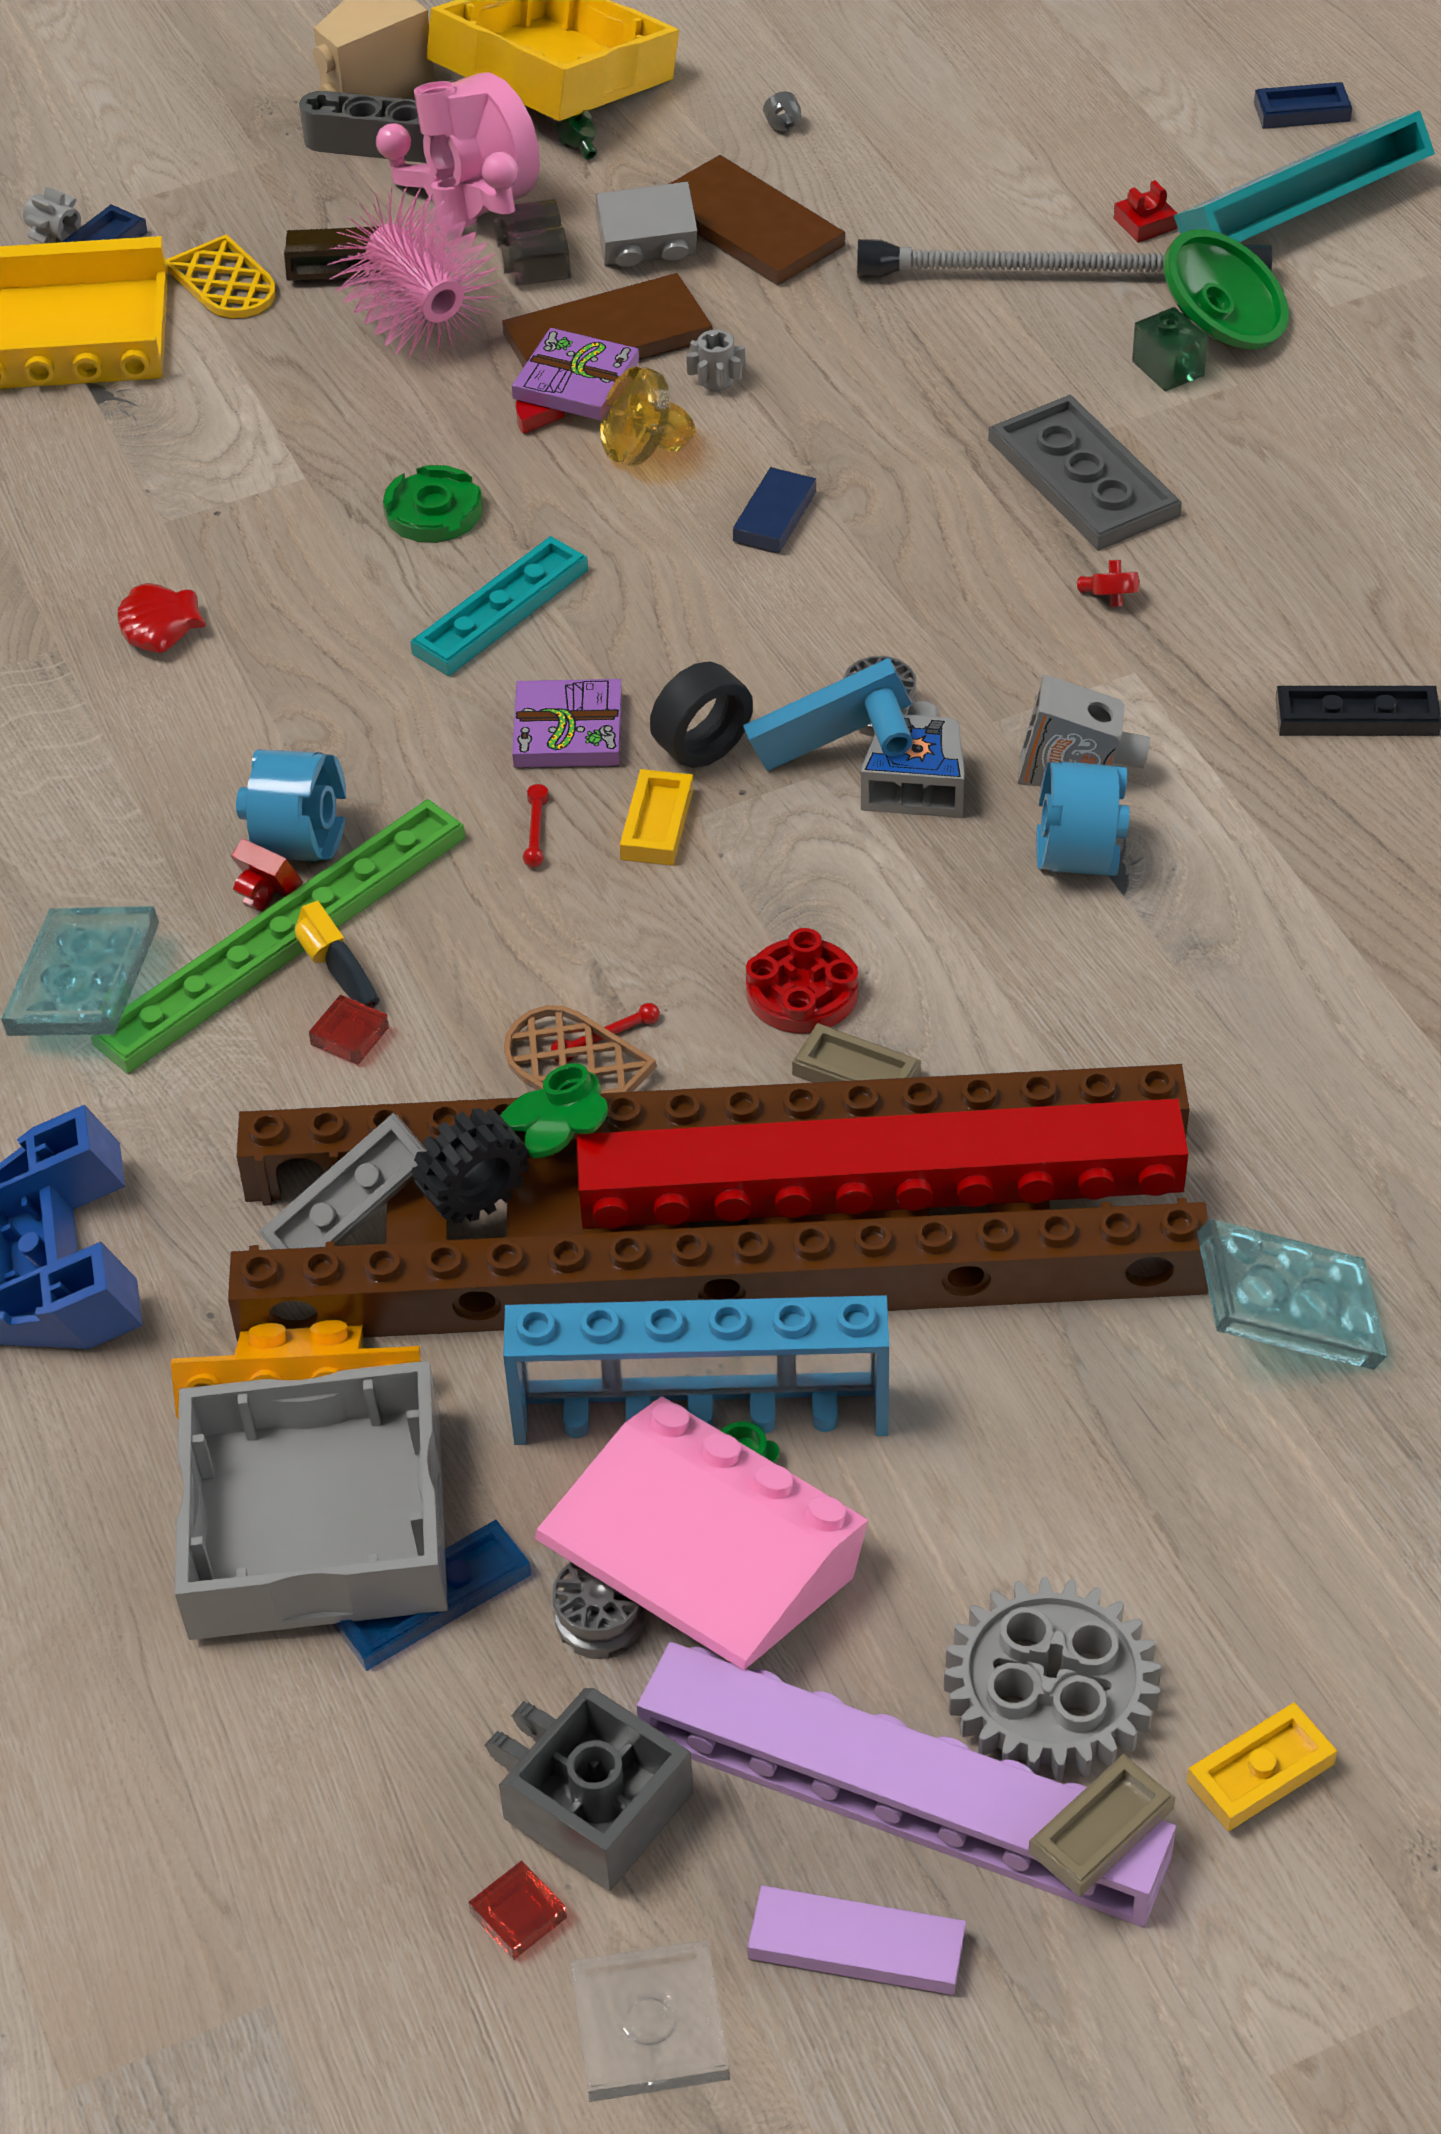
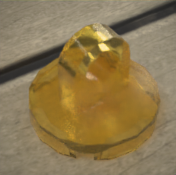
(643, 418)

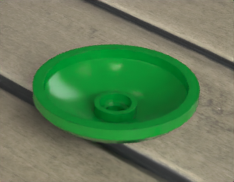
(1225, 289)

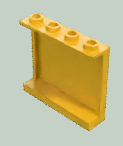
(82, 312)

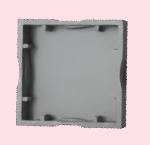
(310, 1501)

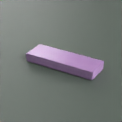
(857, 1940)

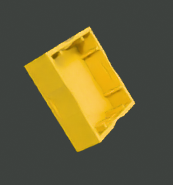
(555, 51)

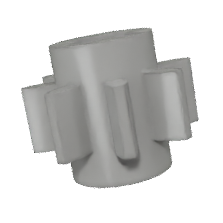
(51, 216)
(715, 360)

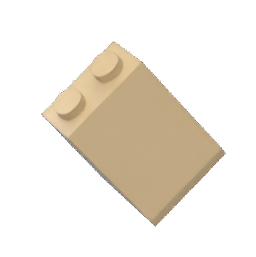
(374, 48)

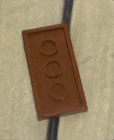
(757, 221)
(646, 316)

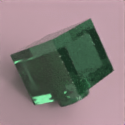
(1169, 349)

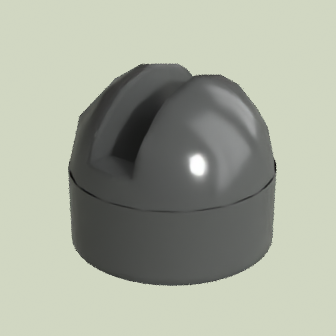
(778, 102)

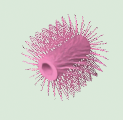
(414, 272)

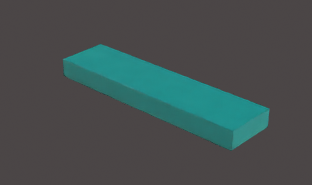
(499, 606)

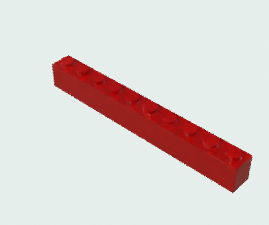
(881, 1163)

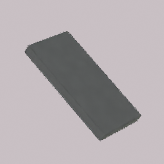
(1084, 472)

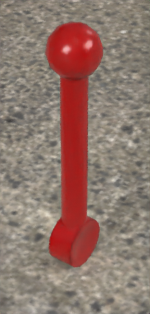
(537, 796)
(647, 1014)

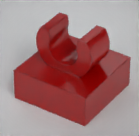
(1146, 213)
(262, 875)

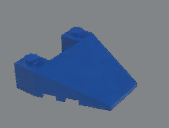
(46, 1285)

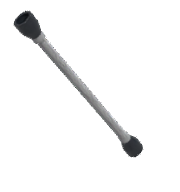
(883, 258)

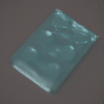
(80, 971)
(1291, 1294)

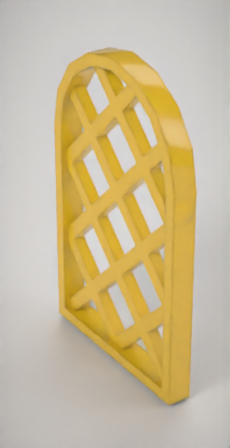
(207, 250)

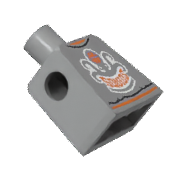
(1077, 727)

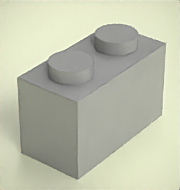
(646, 224)

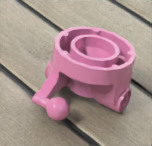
(474, 144)

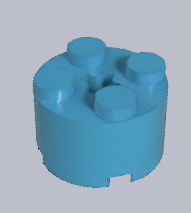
(294, 803)
(1081, 818)

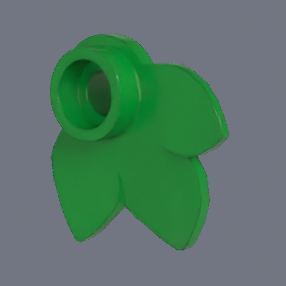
(554, 1114)

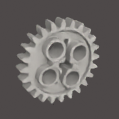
(1041, 1726)

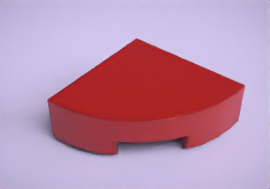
(535, 416)

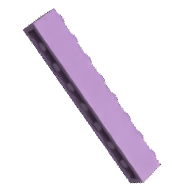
(884, 1774)

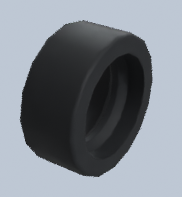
(684, 698)

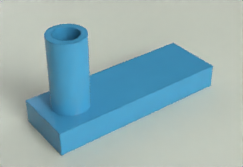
(832, 712)

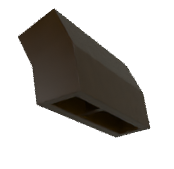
(309, 253)

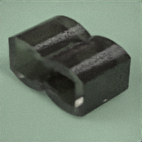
(533, 243)

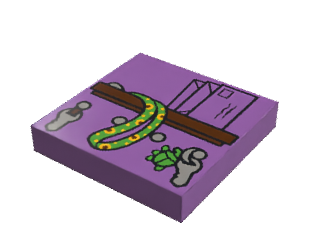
(573, 373)
(567, 723)

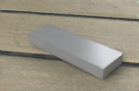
(348, 1190)

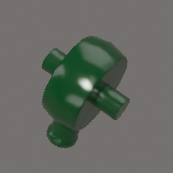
(578, 132)

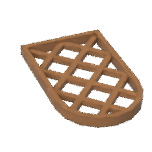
(645, 1063)

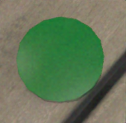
(433, 504)

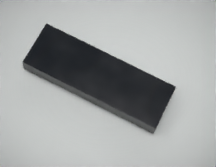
(1358, 711)

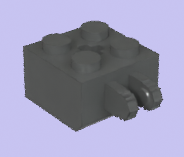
(591, 1783)

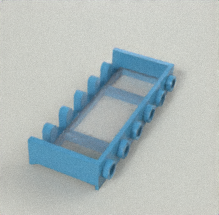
(697, 1355)

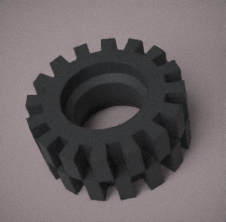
(471, 1165)

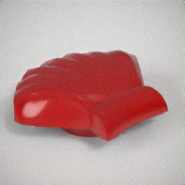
(158, 616)

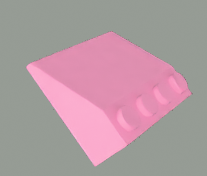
(705, 1533)

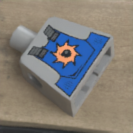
(925, 777)

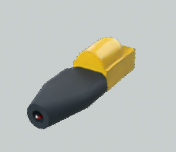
(325, 944)

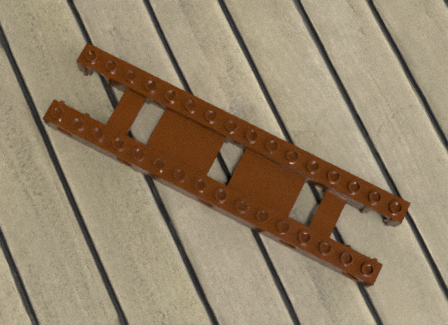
(916, 1259)

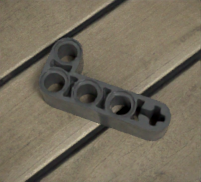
(351, 122)

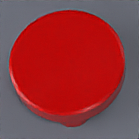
(802, 983)

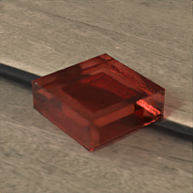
(349, 1029)
(517, 1910)

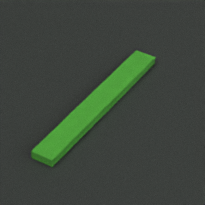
(270, 938)

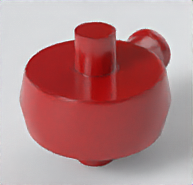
(1113, 583)

